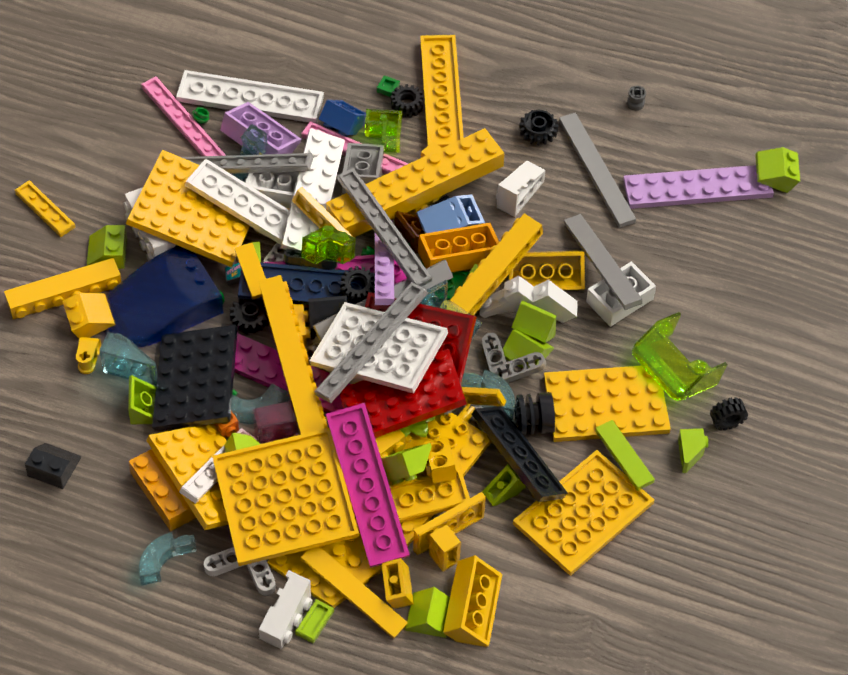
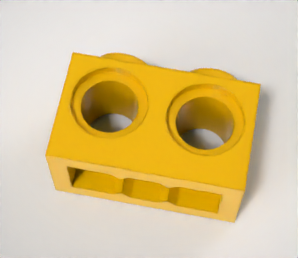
(440, 461)
(444, 547)

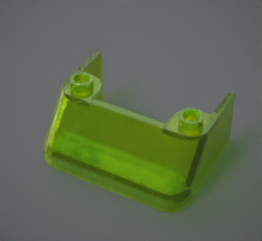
(669, 366)

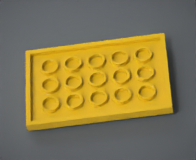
(605, 394)
(182, 455)
(590, 516)

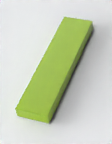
(624, 455)

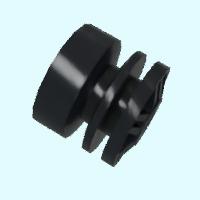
(535, 413)

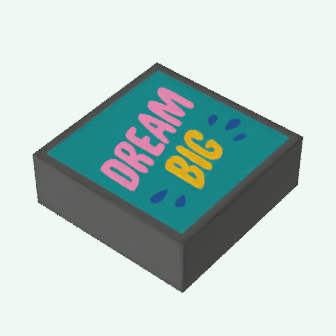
(232, 273)

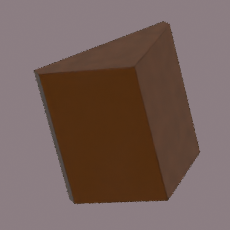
(409, 228)

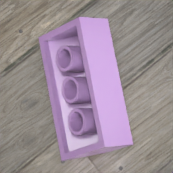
(238, 120)

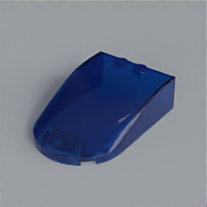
(163, 298)

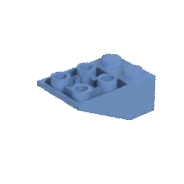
(450, 214)

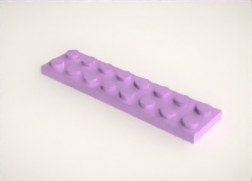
(694, 187)

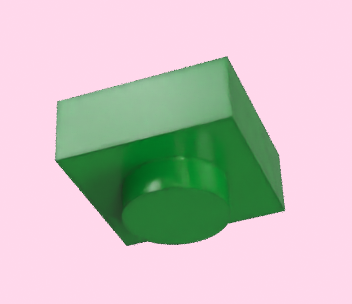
(387, 86)

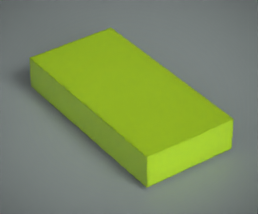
(314, 621)

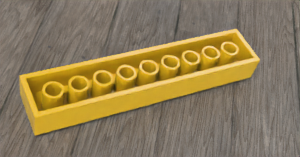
(423, 180)
(292, 355)

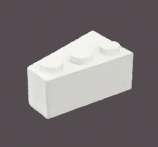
(519, 188)
(287, 611)

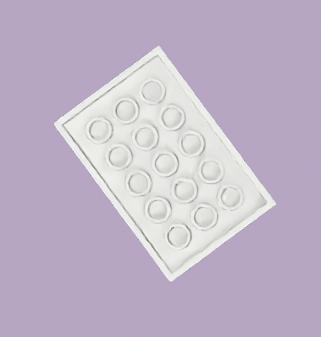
(397, 363)

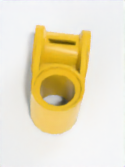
(87, 354)

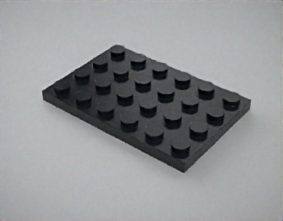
(195, 378)

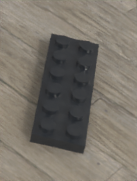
(519, 454)

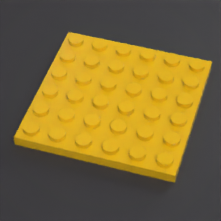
(183, 216)
(285, 497)

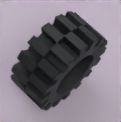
(407, 93)
(357, 275)
(728, 413)

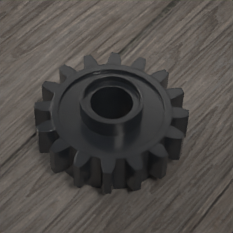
(538, 126)
(249, 315)

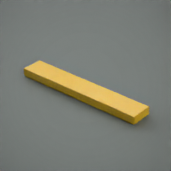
(354, 591)

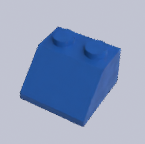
(342, 117)

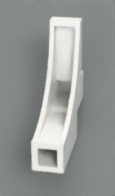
(544, 296)

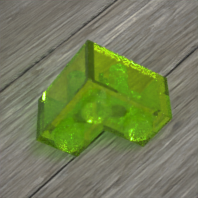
(386, 125)
(328, 244)

